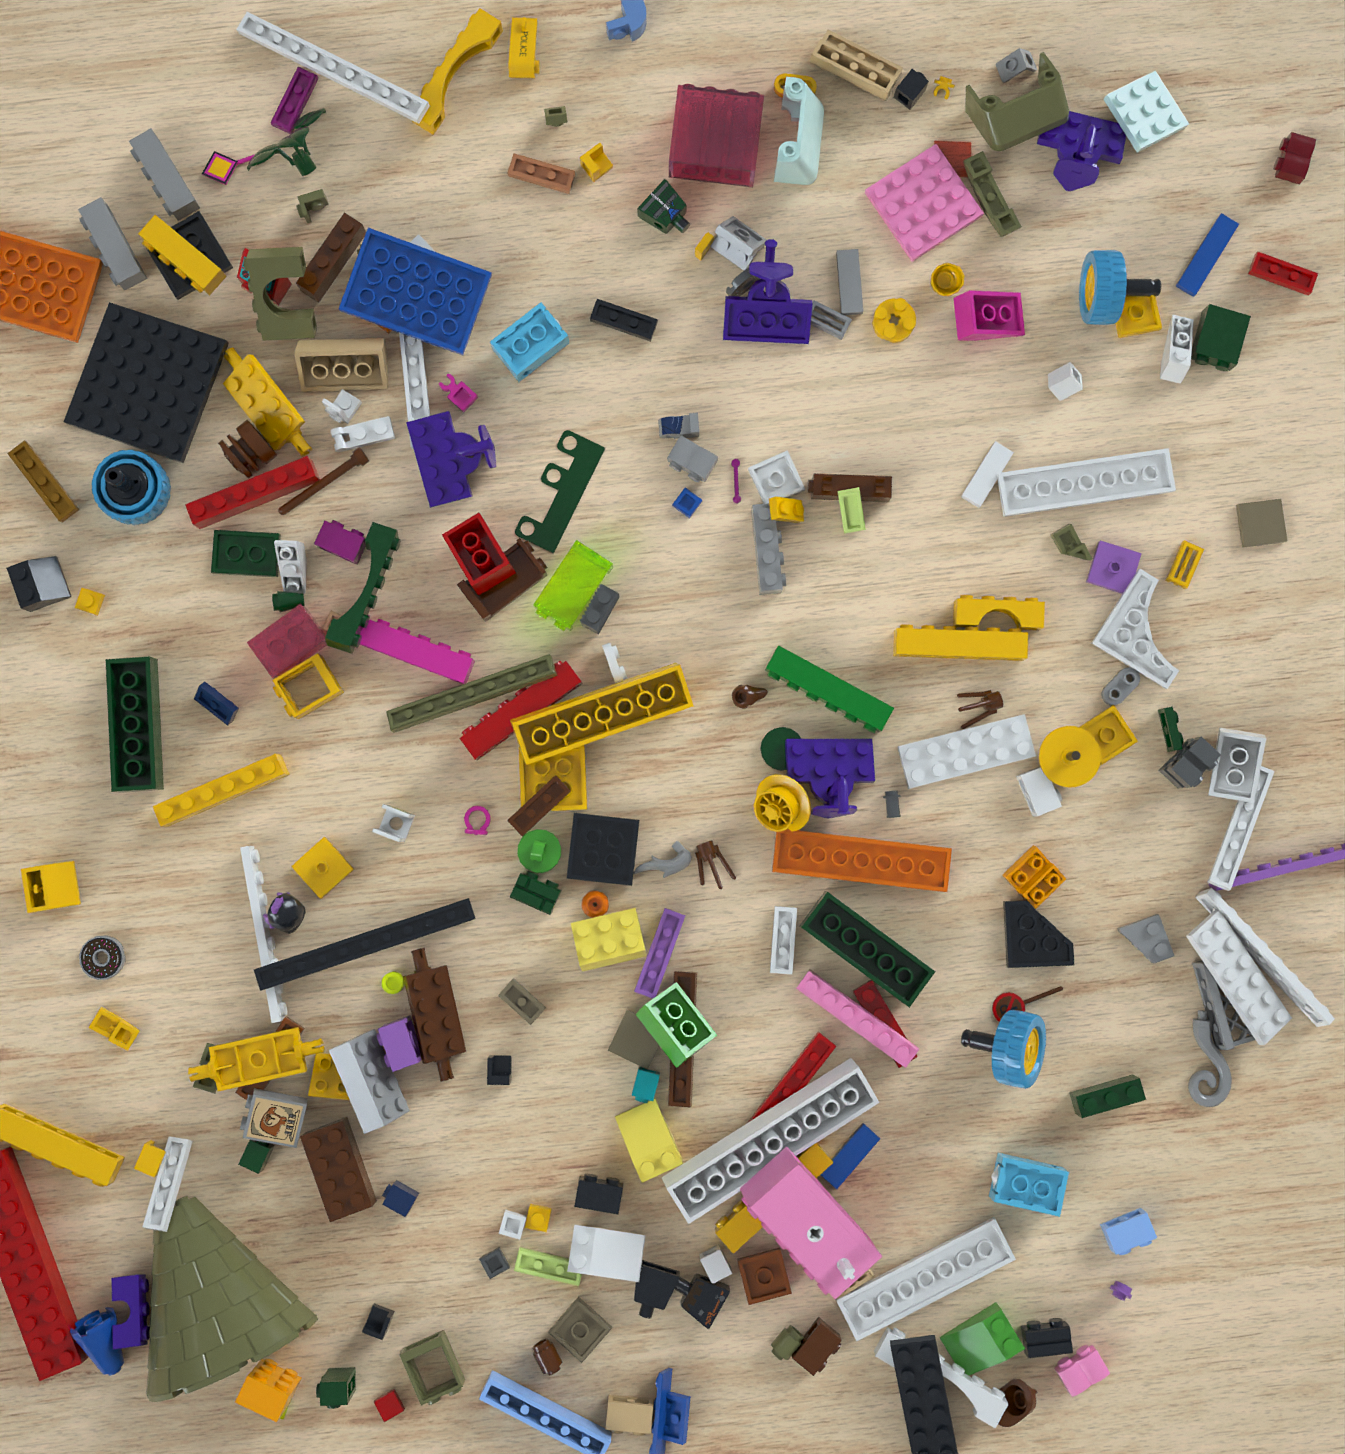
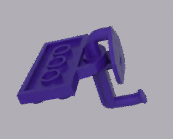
(1081, 145)
(768, 313)
(445, 459)
(830, 765)

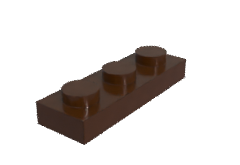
(539, 805)

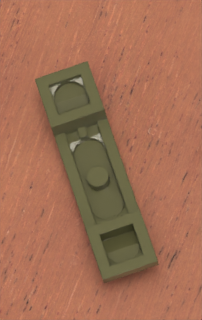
(989, 195)

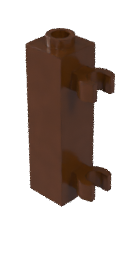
(871, 487)

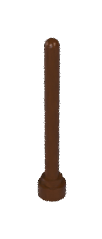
(357, 458)

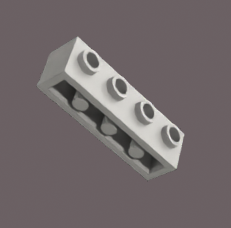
(767, 551)

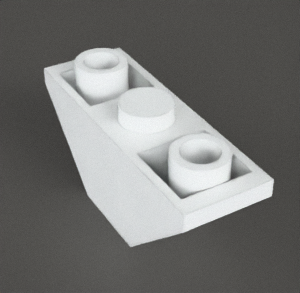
(292, 565)

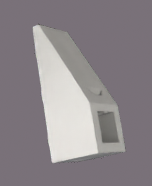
(1177, 349)

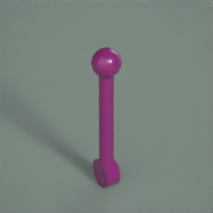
(735, 464)

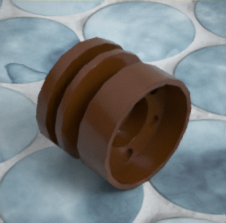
(247, 449)

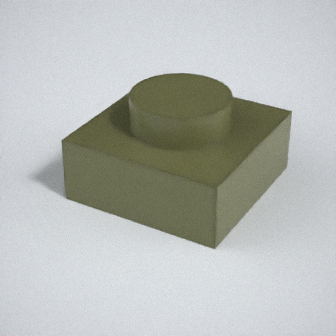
(555, 116)

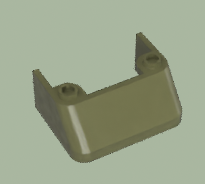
(1024, 116)

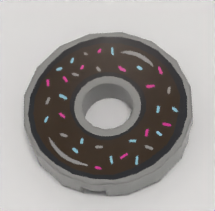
(89, 960)

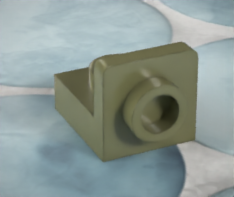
(311, 201)

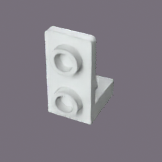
(343, 407)

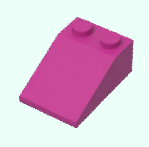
(988, 315)

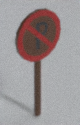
(1011, 1001)

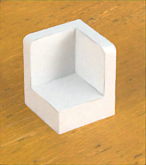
(1065, 381)
(715, 1264)

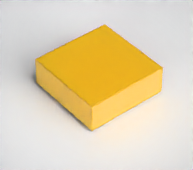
(704, 246)

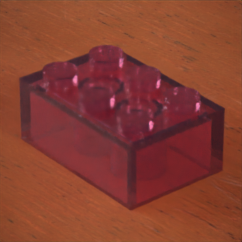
(288, 641)

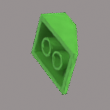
(982, 1341)

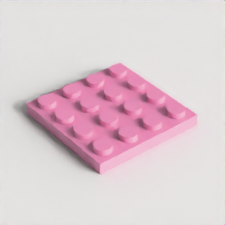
(924, 202)

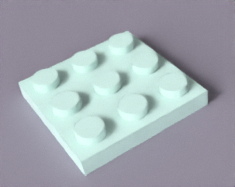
(1146, 111)

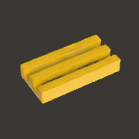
(1177, 581)

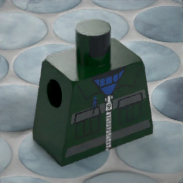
(664, 209)

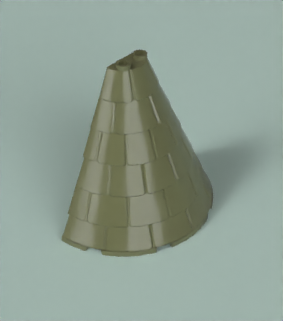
(212, 1305)

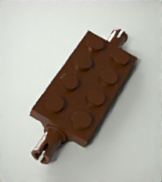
(434, 1014)

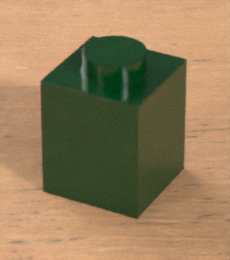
(256, 1155)

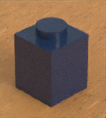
(399, 1198)

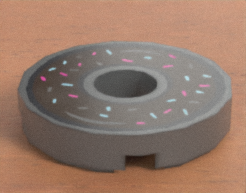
(742, 283)

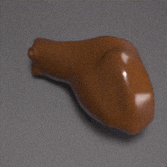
(747, 695)

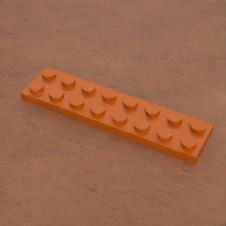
(862, 860)

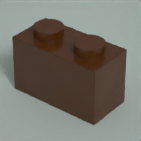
(817, 1346)

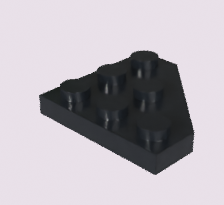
(1033, 939)

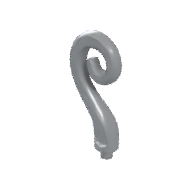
(1202, 1035)

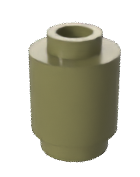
(786, 1343)

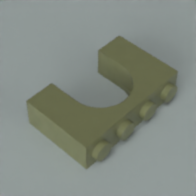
(272, 320)

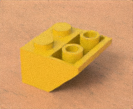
(50, 886)

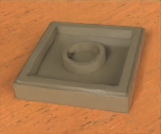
(1261, 523)
(634, 1041)
(580, 1329)

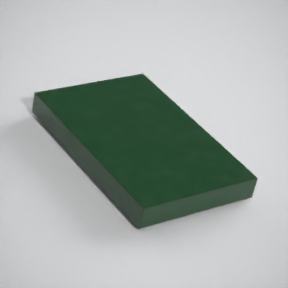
(244, 553)

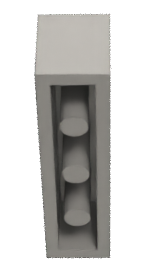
(164, 174)
(112, 244)

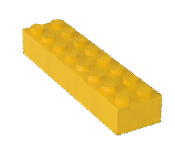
(601, 713)

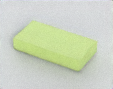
(851, 510)

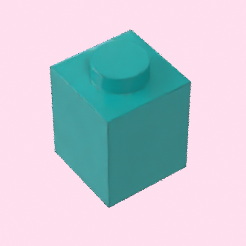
(645, 1085)

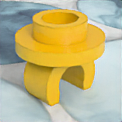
(944, 83)

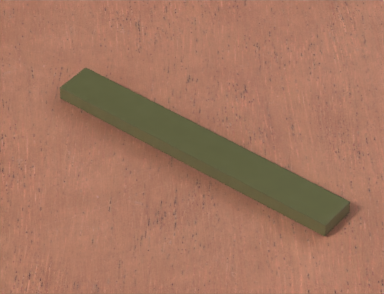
(471, 693)

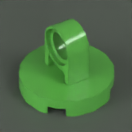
(539, 851)

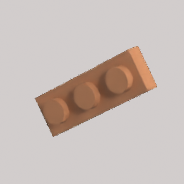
(541, 173)

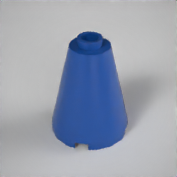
(95, 1337)

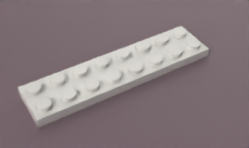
(1086, 482)
(925, 1278)

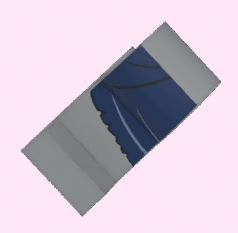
(679, 426)

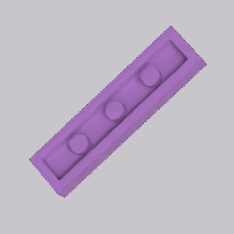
(659, 953)

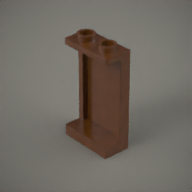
(528, 573)

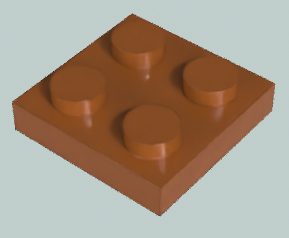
(764, 1276)

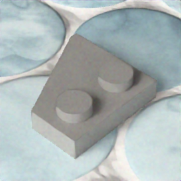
(1149, 937)

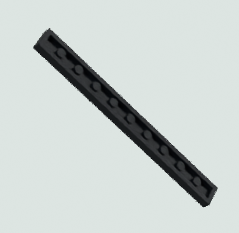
(363, 944)

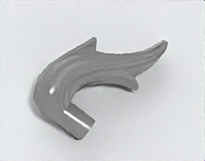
(669, 866)

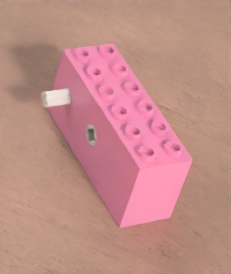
(809, 1223)

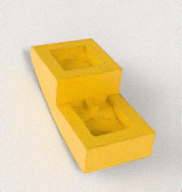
(114, 1028)

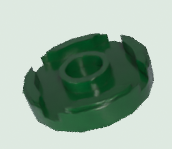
(773, 747)

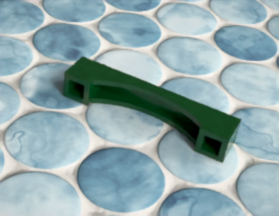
(345, 631)

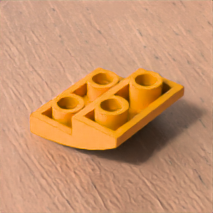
(1034, 876)

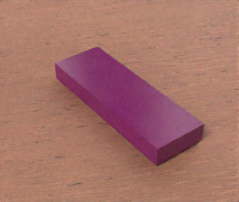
(294, 100)

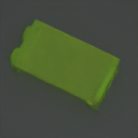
(572, 586)

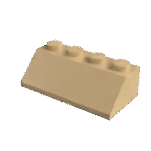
(342, 364)

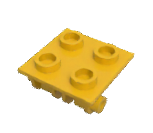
(326, 1079)

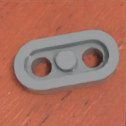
(1120, 685)

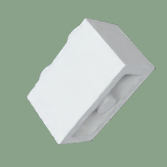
(1039, 792)

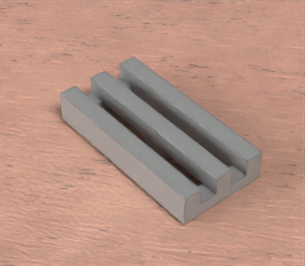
(833, 313)

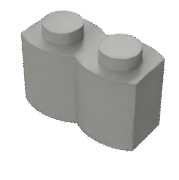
(692, 459)

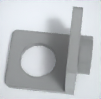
(1015, 64)

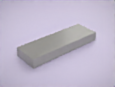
(849, 282)

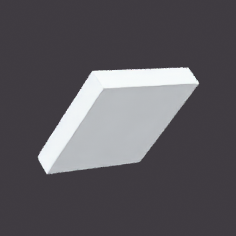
(776, 477)

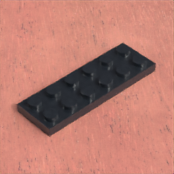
(923, 1395)

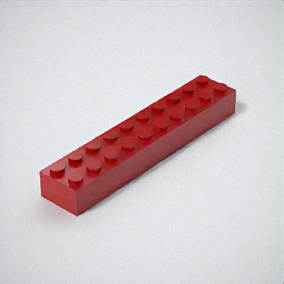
(33, 1278)

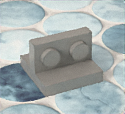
(737, 242)

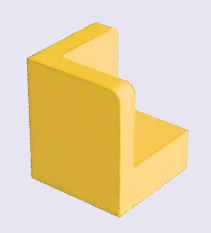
(595, 162)
(150, 1159)

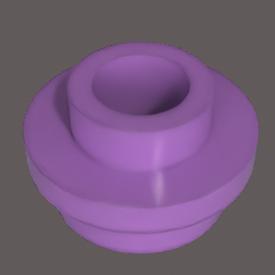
(1121, 1291)

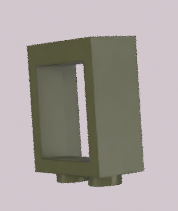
(421, 1347)

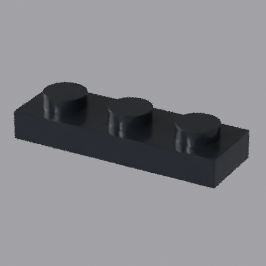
(623, 320)

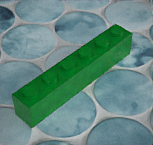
(829, 689)

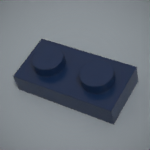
(216, 703)

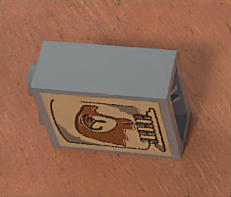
(274, 1117)

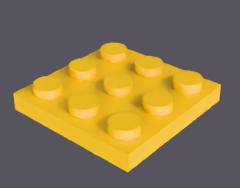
(567, 766)

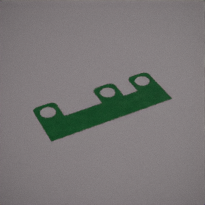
(570, 490)

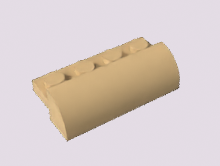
(856, 65)

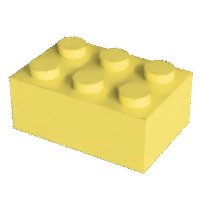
(608, 939)

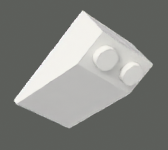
(1238, 766)
(606, 1253)

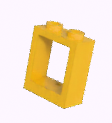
(325, 672)

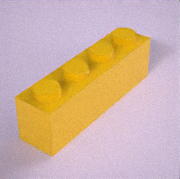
(182, 255)

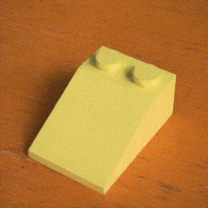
(648, 1140)

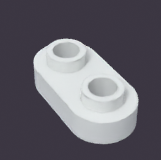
(612, 654)

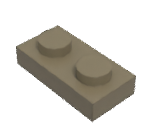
(522, 1001)

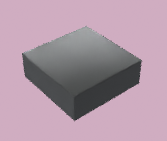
(494, 1262)

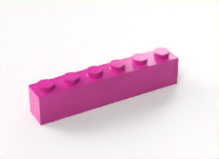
(417, 650)

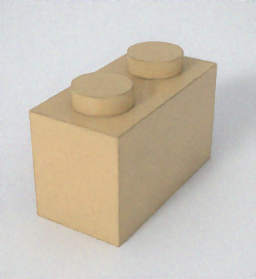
(629, 1415)

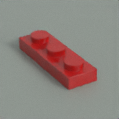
(1283, 273)

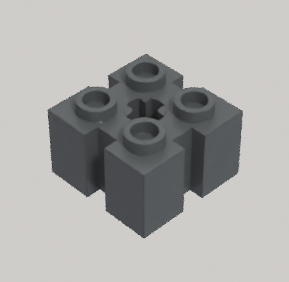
(1188, 764)

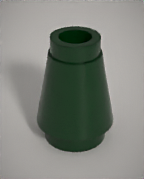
(286, 600)

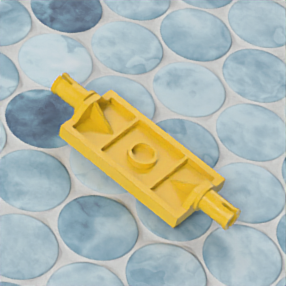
(264, 403)
(257, 1059)

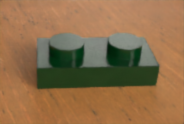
(1172, 736)

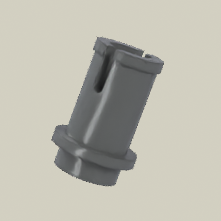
(892, 804)

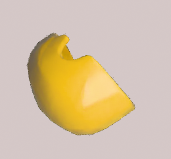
(947, 279)

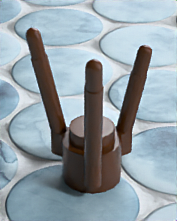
(991, 701)
(707, 852)

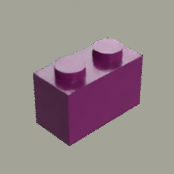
(341, 541)

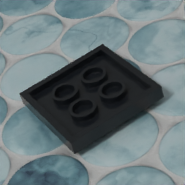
(198, 234)
(603, 849)

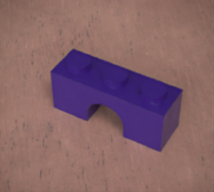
(133, 1291)

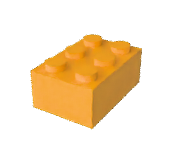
(268, 1389)

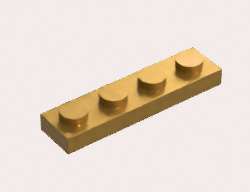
(43, 481)

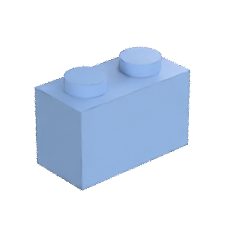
(1128, 1231)

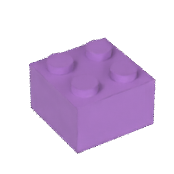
(399, 1043)

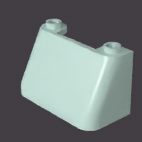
(800, 160)

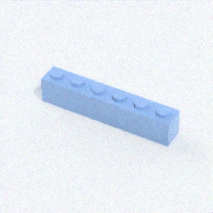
(545, 1415)

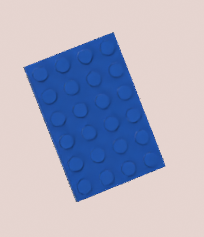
(415, 291)

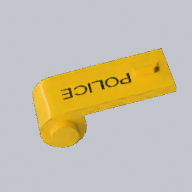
(522, 48)

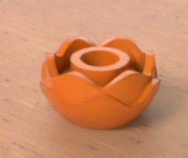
(601, 900)

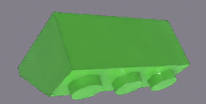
(676, 1024)

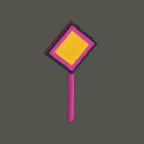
(222, 167)

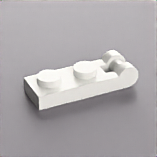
(363, 434)

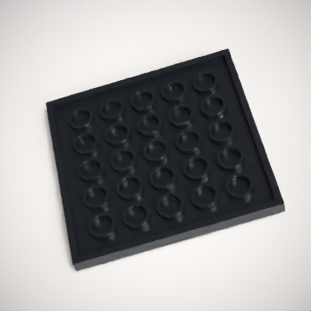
(146, 382)

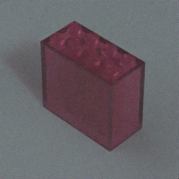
(715, 135)

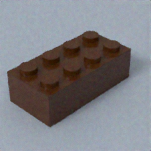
(338, 1169)

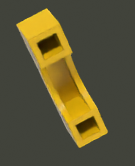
(1025, 614)

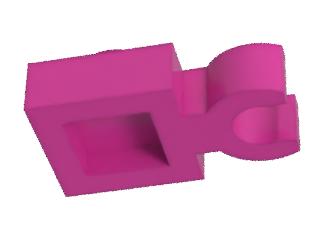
(459, 394)

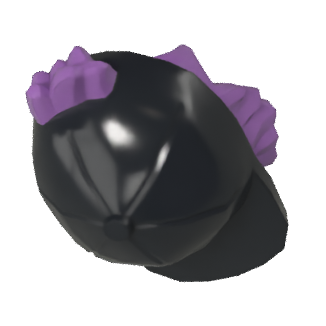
(285, 913)

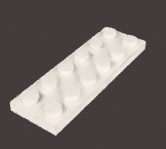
(966, 751)
(1239, 977)

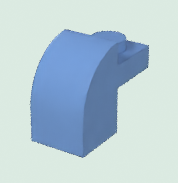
(631, 23)

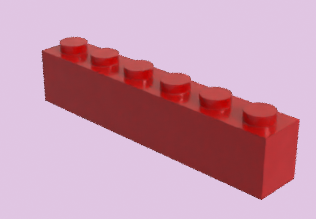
(252, 492)
(497, 726)

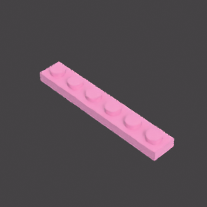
(857, 1018)

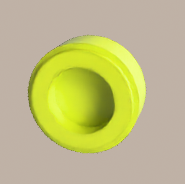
(393, 982)

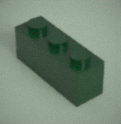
(1107, 1096)

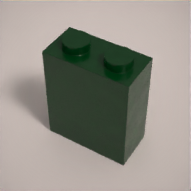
(1219, 337)

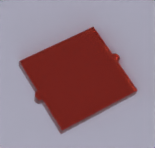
(955, 154)

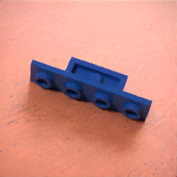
(670, 1414)

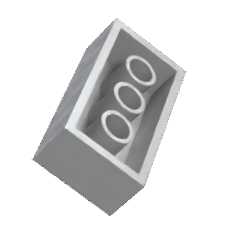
(369, 1081)

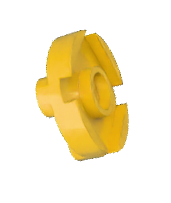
(897, 308)

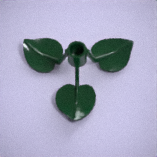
(296, 139)

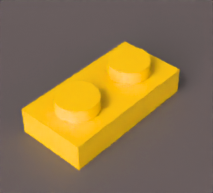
(786, 509)

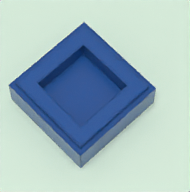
(687, 502)

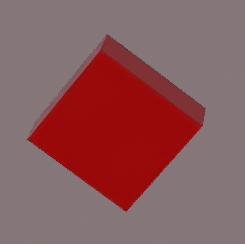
(389, 1405)

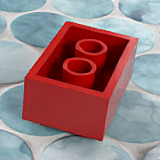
(478, 554)

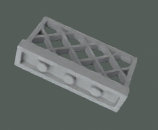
(1216, 1010)

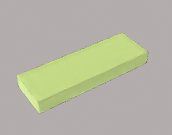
(545, 1266)

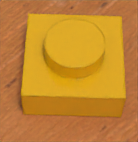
(89, 601)
(538, 1218)

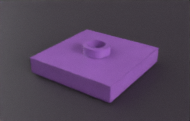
(1113, 567)

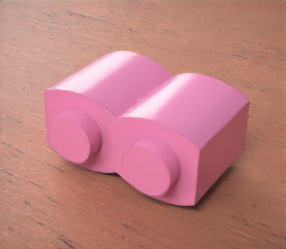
(1081, 1370)

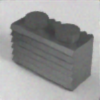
(599, 609)

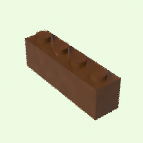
(331, 257)

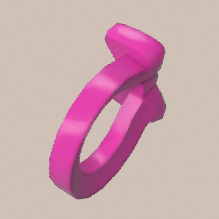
(470, 830)

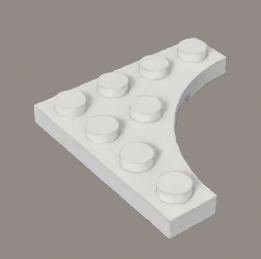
(1128, 633)

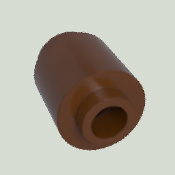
(547, 1357)

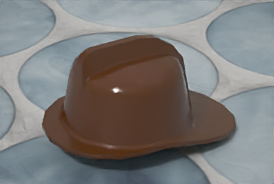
(1020, 1401)

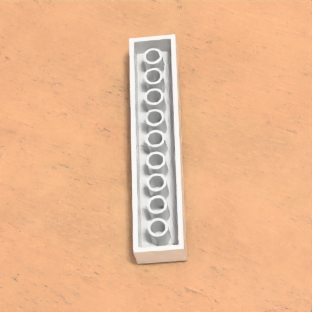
(793, 1123)

